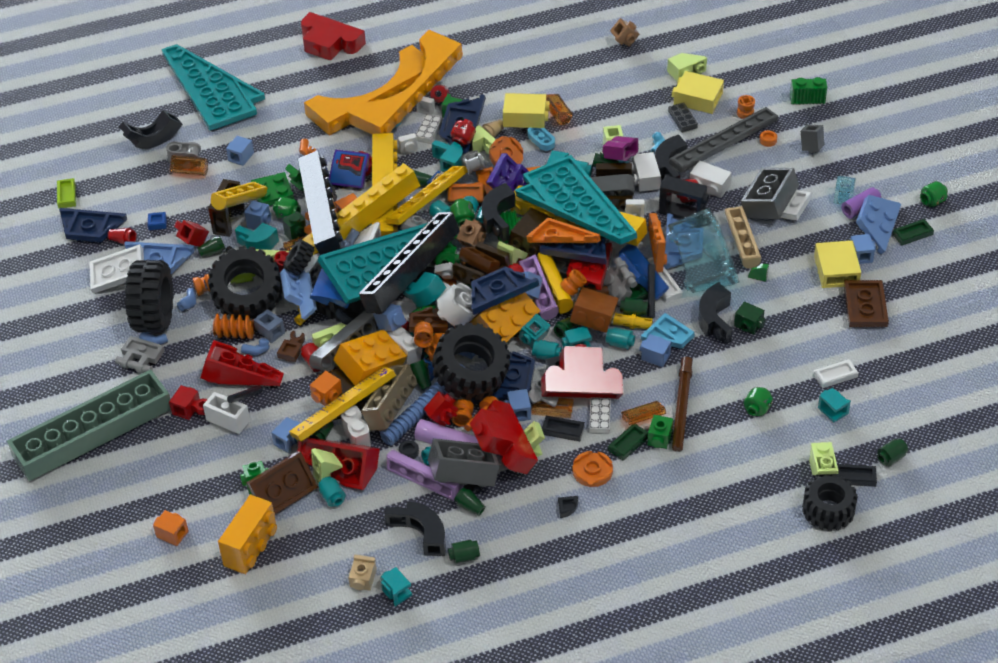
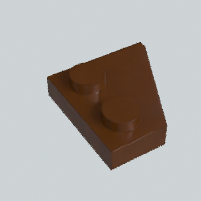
(428, 315)

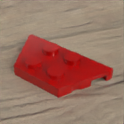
(593, 272)

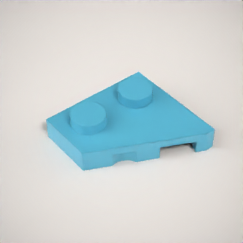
(670, 330)

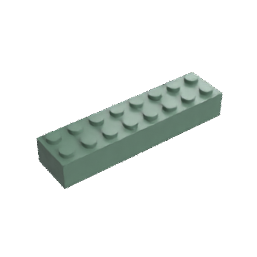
(89, 425)

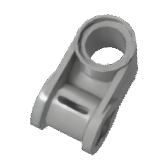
(182, 149)
(473, 161)

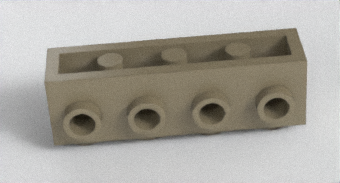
(389, 398)

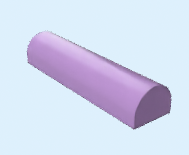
(546, 301)
(427, 430)
(420, 474)

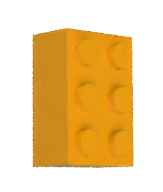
(508, 316)
(368, 354)
(247, 534)

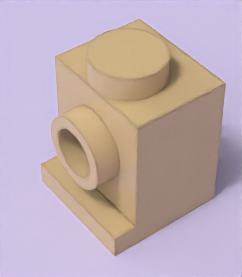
(362, 572)

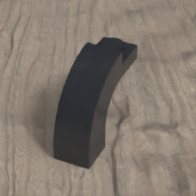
(154, 134)
(666, 150)
(494, 204)
(711, 303)
(422, 519)

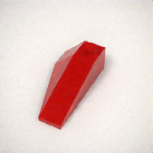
(229, 367)
(357, 460)

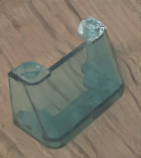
(703, 251)

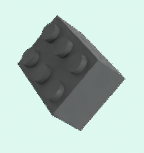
(770, 193)
(462, 463)

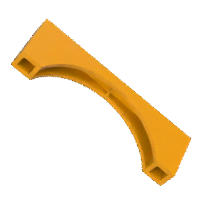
(332, 113)
(385, 114)

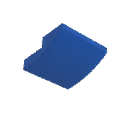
(325, 291)

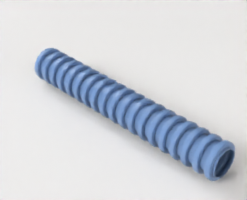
(410, 416)

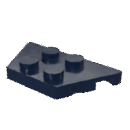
(461, 110)
(89, 224)
(578, 251)
(499, 287)

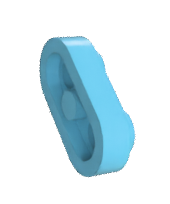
(541, 138)

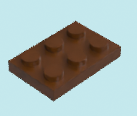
(866, 303)
(284, 482)

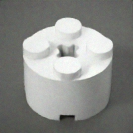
(456, 305)

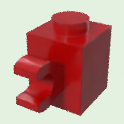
(191, 232)
(186, 402)
(441, 408)

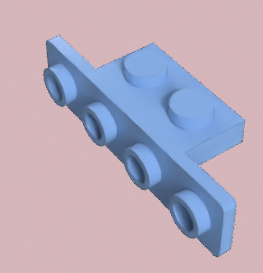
(298, 291)

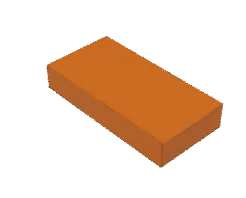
(459, 191)

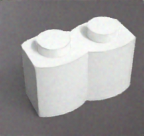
(355, 427)

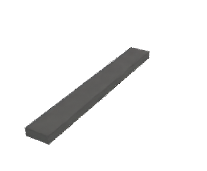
(723, 139)

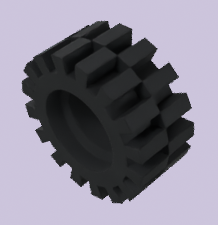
(298, 257)

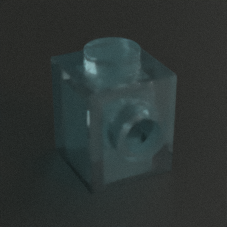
(844, 189)

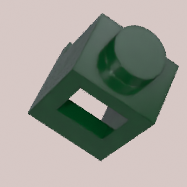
(294, 226)

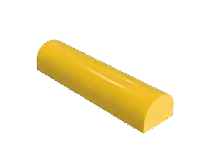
(237, 195)
(554, 279)

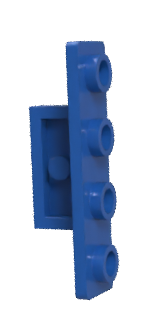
(638, 266)

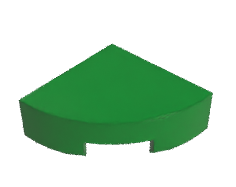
(759, 272)

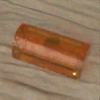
(559, 109)
(189, 165)

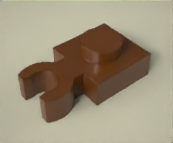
(291, 348)

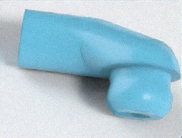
(658, 139)

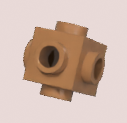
(625, 32)
(471, 233)

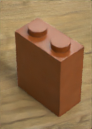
(594, 309)

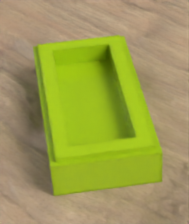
(66, 193)

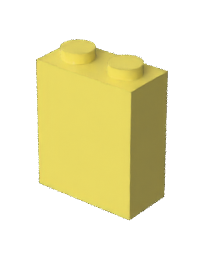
(698, 91)
(525, 110)
(836, 263)

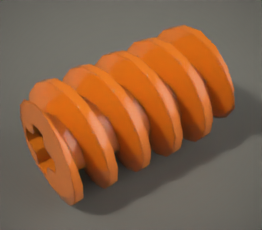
(233, 327)

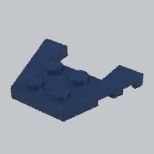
(517, 378)

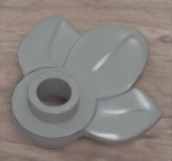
(535, 394)

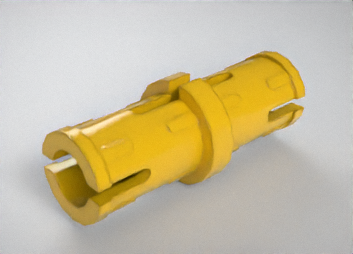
(632, 321)

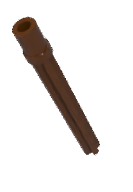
(685, 375)

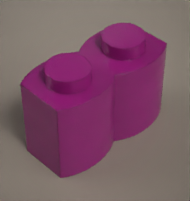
(620, 148)

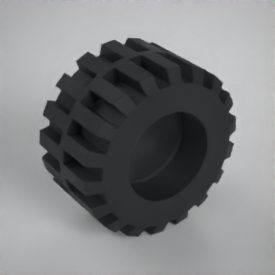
(825, 514)

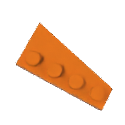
(657, 242)

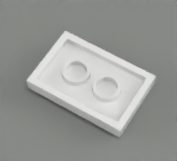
(113, 269)

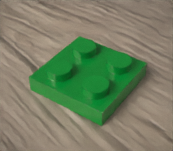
(277, 187)

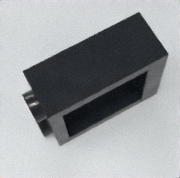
(683, 188)

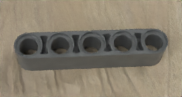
(615, 184)
(323, 357)

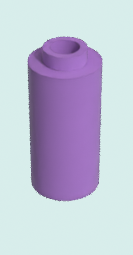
(853, 206)

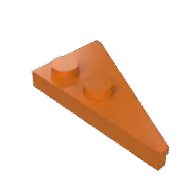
(559, 232)

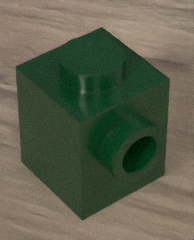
(749, 318)

